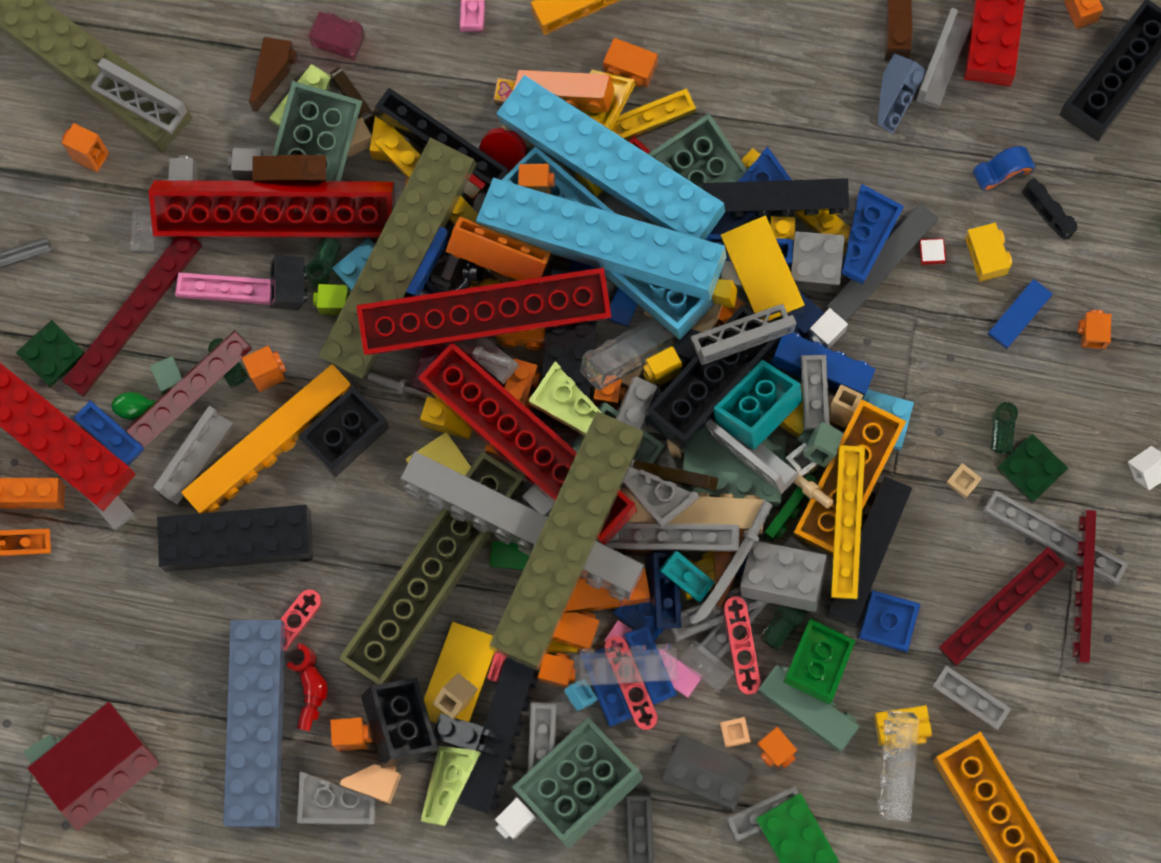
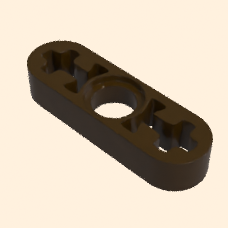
(347, 89)

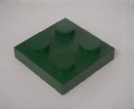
(50, 353)
(1032, 468)

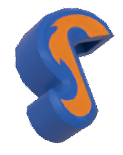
(1003, 167)

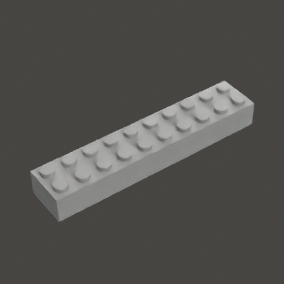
(510, 521)

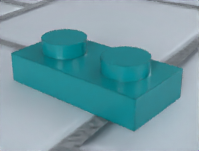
(686, 576)

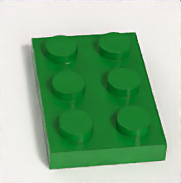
(819, 661)
(795, 833)

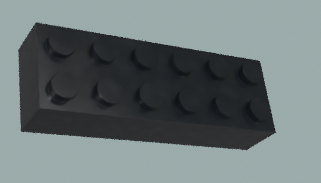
(1117, 74)
(567, 347)
(695, 392)
(234, 538)

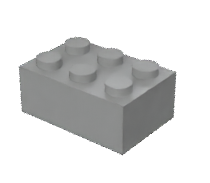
(784, 576)

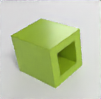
(330, 298)

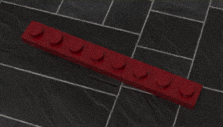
(132, 314)

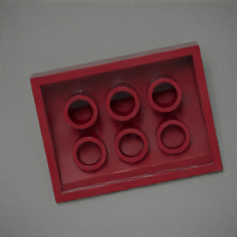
(93, 765)

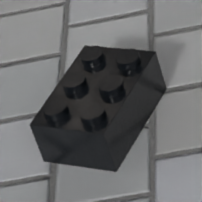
(344, 431)
(399, 722)

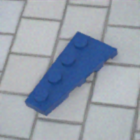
(763, 169)
(869, 230)

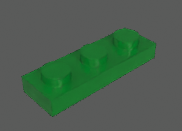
(790, 510)

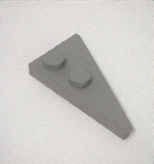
(658, 497)

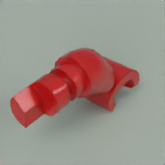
(314, 687)

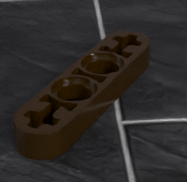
(678, 476)

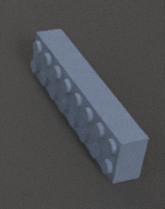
(254, 724)

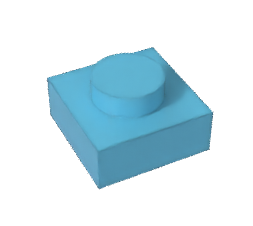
(580, 696)

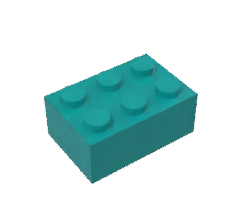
(758, 404)

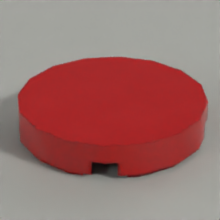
(504, 147)

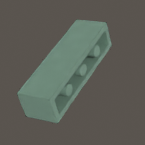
(812, 714)

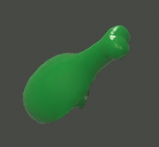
(130, 405)

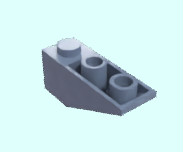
(897, 90)

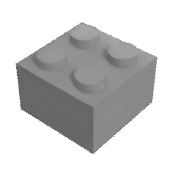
(817, 258)

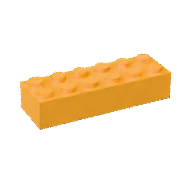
(870, 429)
(992, 804)

